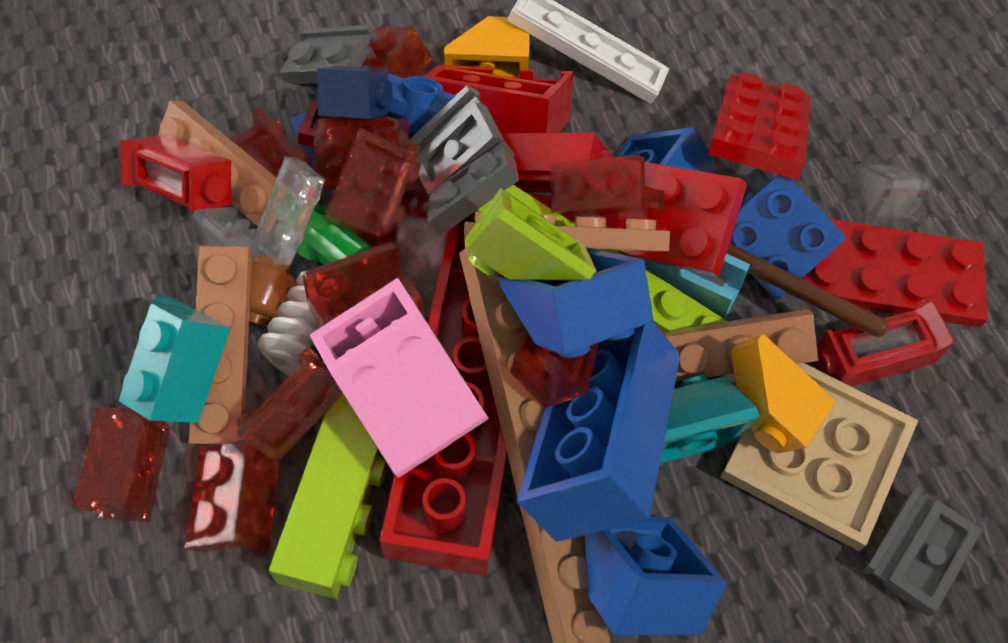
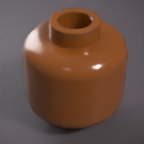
(268, 289)

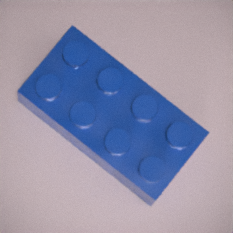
(603, 450)

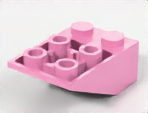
(398, 377)

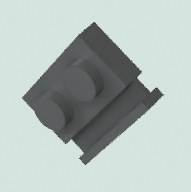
(327, 48)
(454, 137)
(471, 187)
(922, 551)

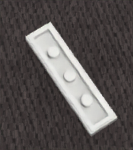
(590, 46)

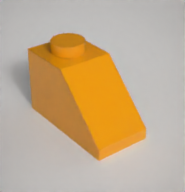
(491, 44)
(785, 396)

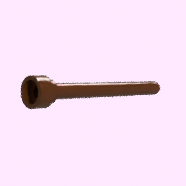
(811, 293)

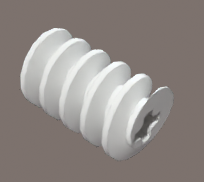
(289, 331)

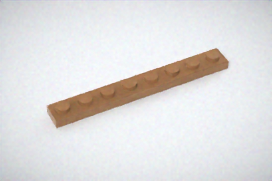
(559, 564)

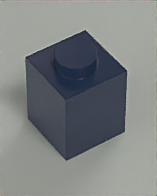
(354, 92)

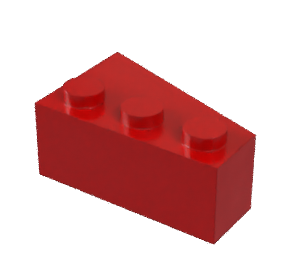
(514, 103)

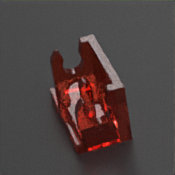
(550, 376)
(290, 408)
(121, 465)

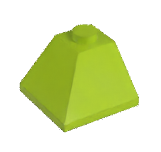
(524, 244)

